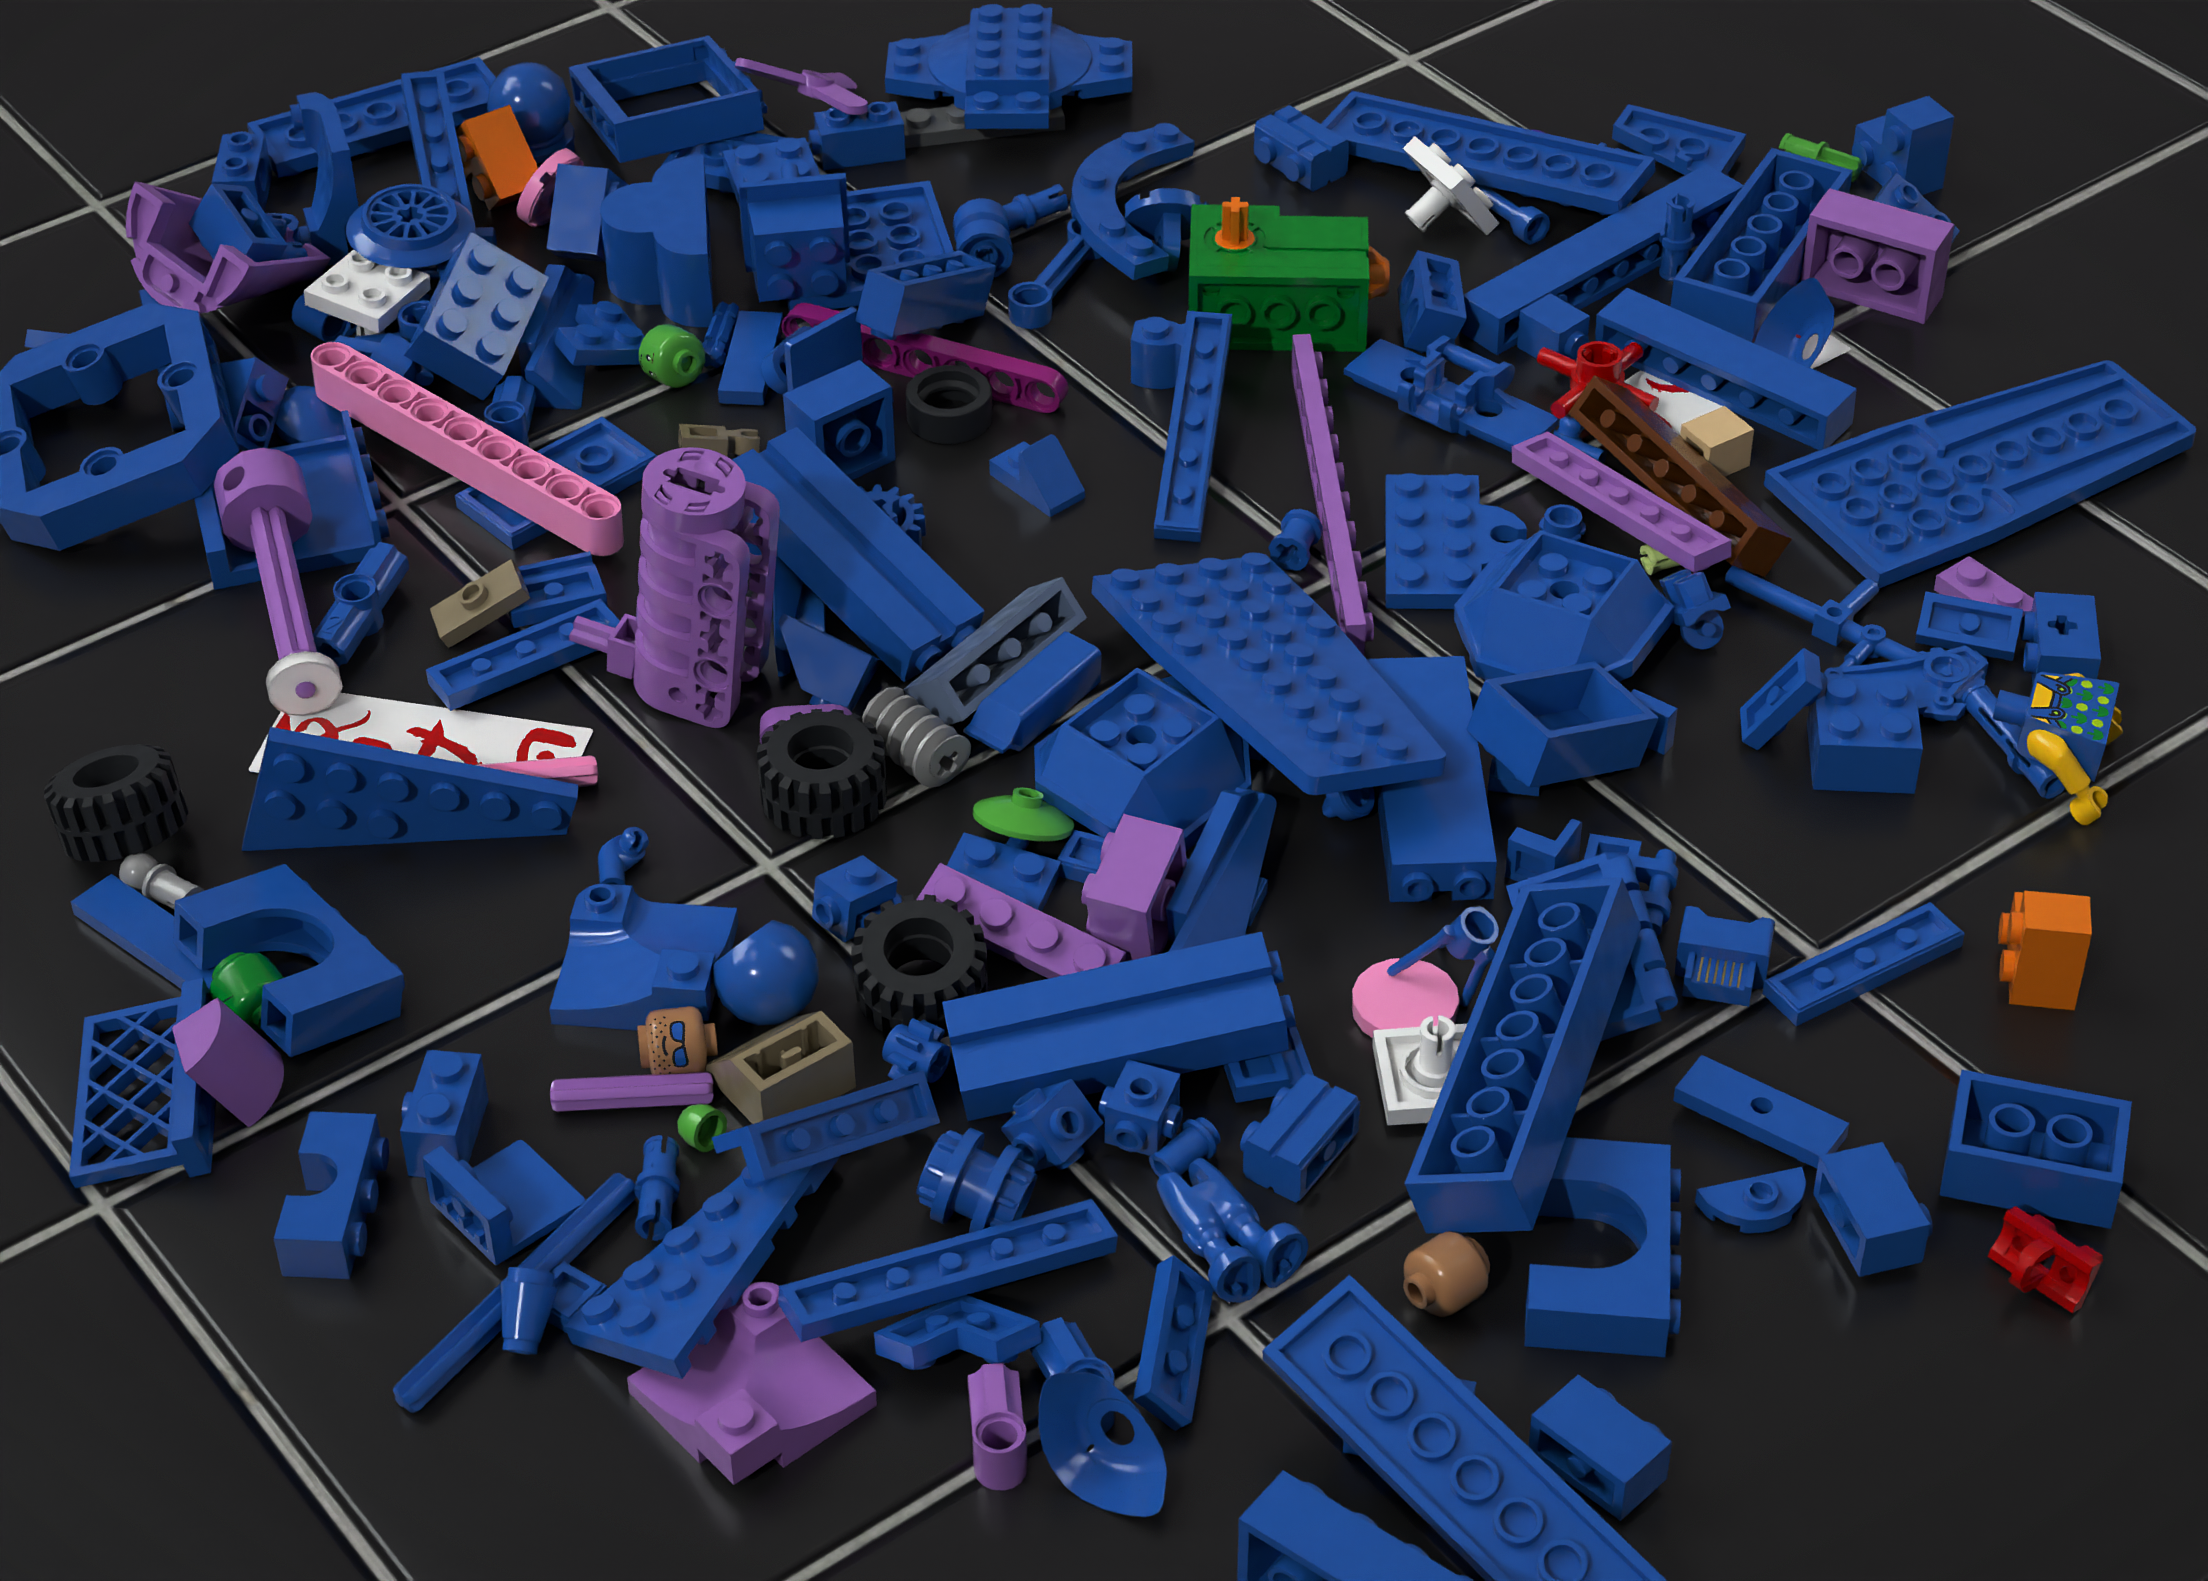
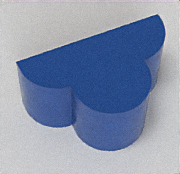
(662, 242)

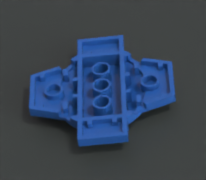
(1009, 67)

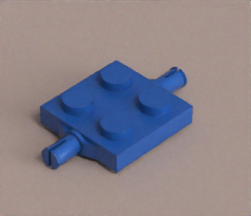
(1007, 868)

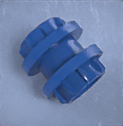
(974, 1182)

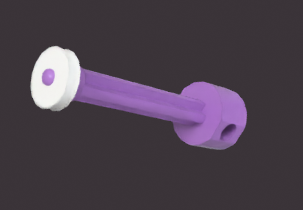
(265, 512)

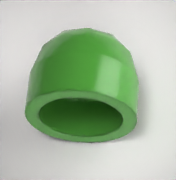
(699, 1124)

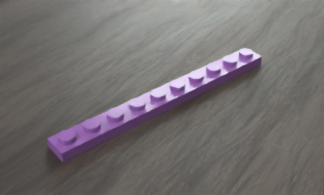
(1332, 505)

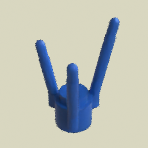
(1465, 939)

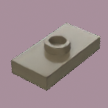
(479, 603)

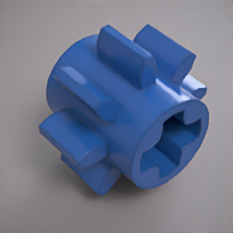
(916, 1049)

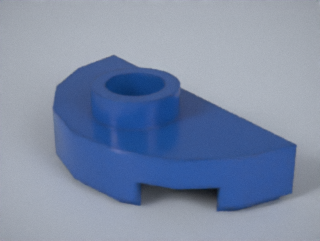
(1755, 1202)

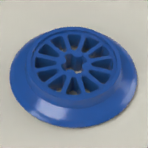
(409, 226)

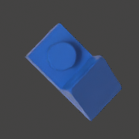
(1039, 475)

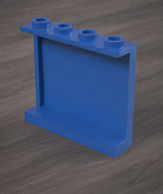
(341, 504)

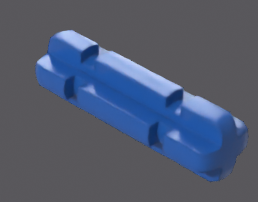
(720, 334)

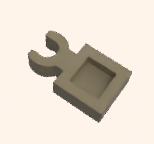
(718, 439)

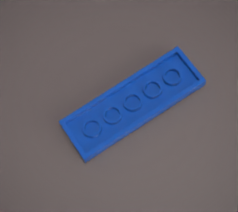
(374, 117)

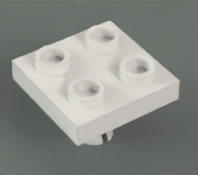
(1448, 188)
(366, 292)
(1414, 1067)

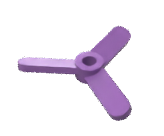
(831, 88)

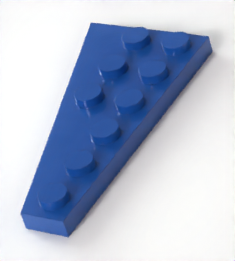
(361, 794)
(700, 1268)

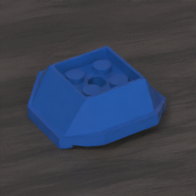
(1558, 608)
(1142, 754)

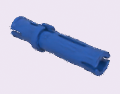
(1981, 706)

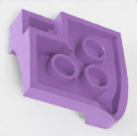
(755, 1390)

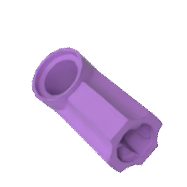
(997, 1427)

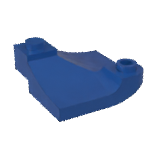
(335, 185)
(638, 958)

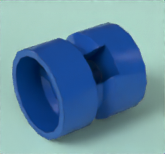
(984, 232)

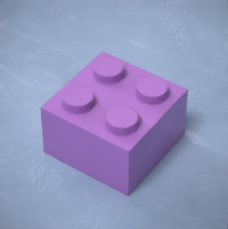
(1135, 886)

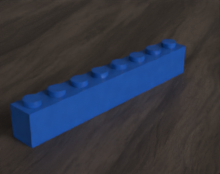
(1593, 259)

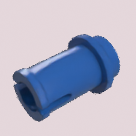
(1194, 1142)

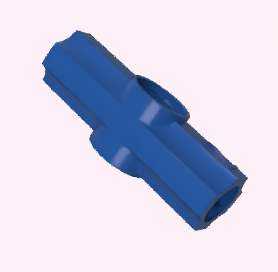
(360, 602)

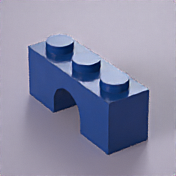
(328, 1230)

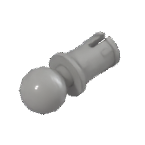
(155, 880)

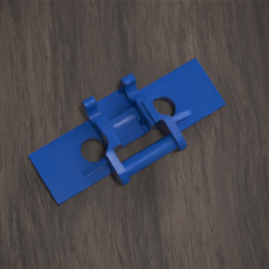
(1451, 405)

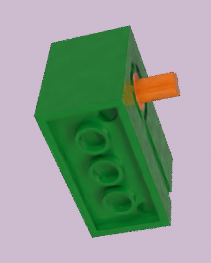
(1284, 275)

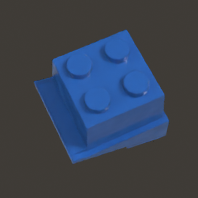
(796, 234)

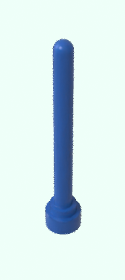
(1526, 222)

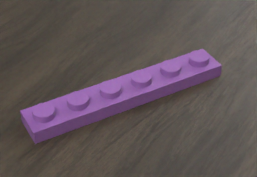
(1622, 502)

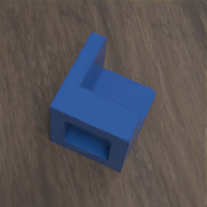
(1534, 854)

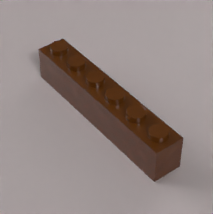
(1678, 473)

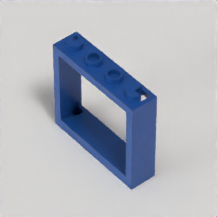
(604, 81)

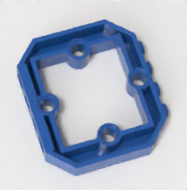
(113, 485)

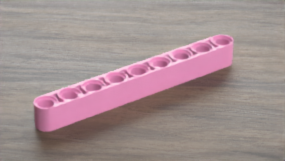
(468, 449)

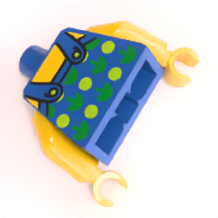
(2067, 731)

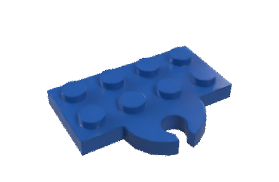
(1440, 538)

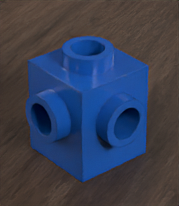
(1141, 1108)
(1052, 1125)

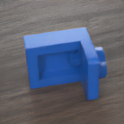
(848, 892)

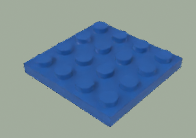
(886, 229)

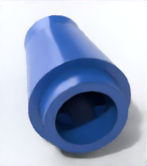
(526, 1306)

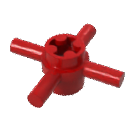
(1593, 359)

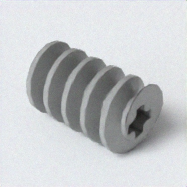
(917, 738)

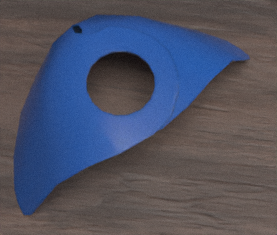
(1800, 312)
(1111, 1475)

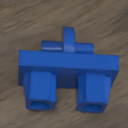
(1695, 608)

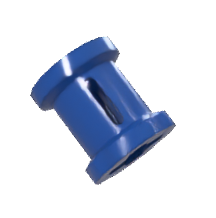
(1299, 532)

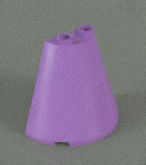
(183, 273)

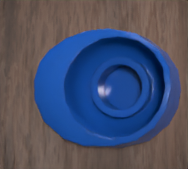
(306, 417)

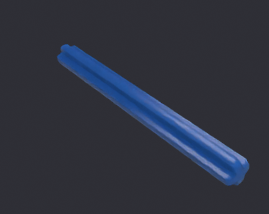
(486, 1318)

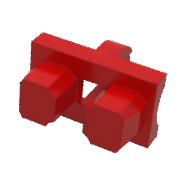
(2030, 1240)

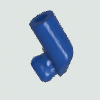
(1570, 431)
(620, 855)

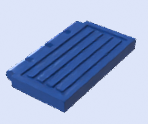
(1646, 982)

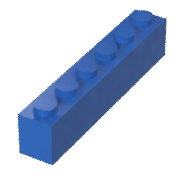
(1729, 370)

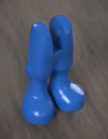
(1218, 1212)

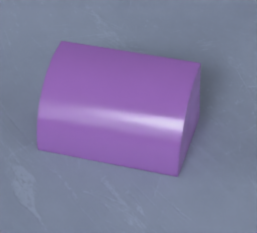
(230, 1060)

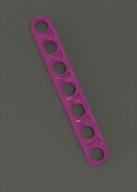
(946, 352)

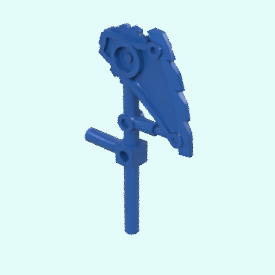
(1938, 675)

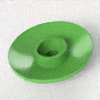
(1023, 816)

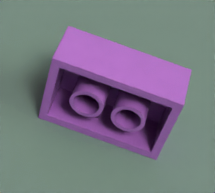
(1877, 255)

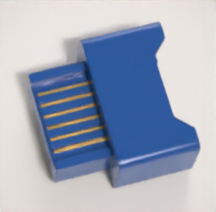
(1723, 956)

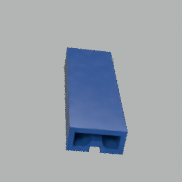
(860, 558)
(1440, 826)
(1161, 1010)

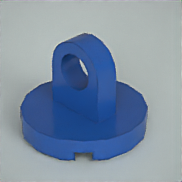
(1164, 219)

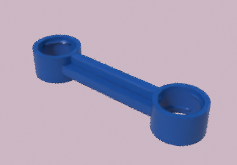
(1032, 301)

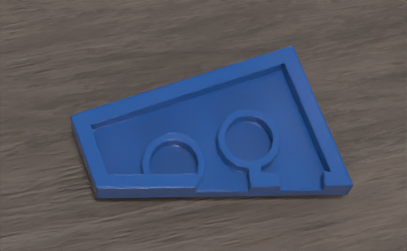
(1677, 140)

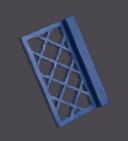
(184, 1120)

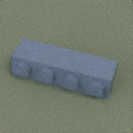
(996, 650)

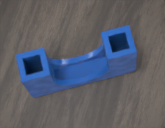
(281, 912)
(1619, 1305)

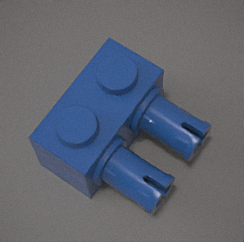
(236, 219)

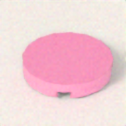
(537, 197)
(1402, 999)

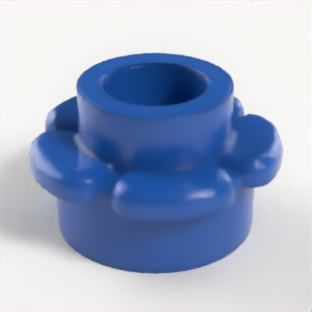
(1563, 521)

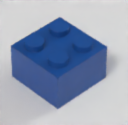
(846, 417)
(1865, 736)

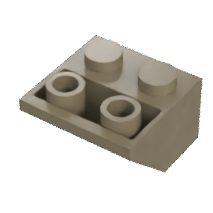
(787, 1068)

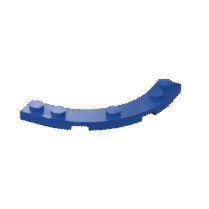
(1096, 188)

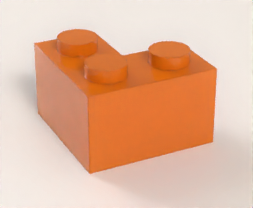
(495, 156)
(2045, 948)

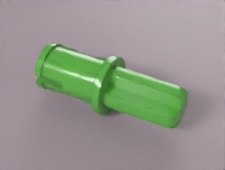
(1821, 152)

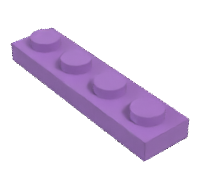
(1021, 930)

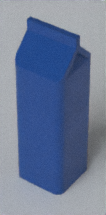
(1037, 694)

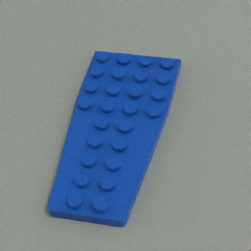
(1978, 469)
(1273, 671)

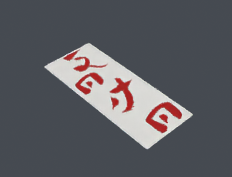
(436, 731)

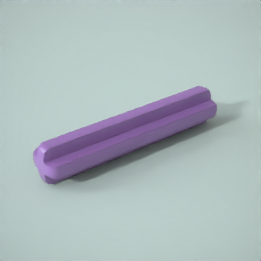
(631, 1091)

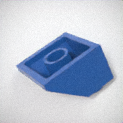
(827, 665)

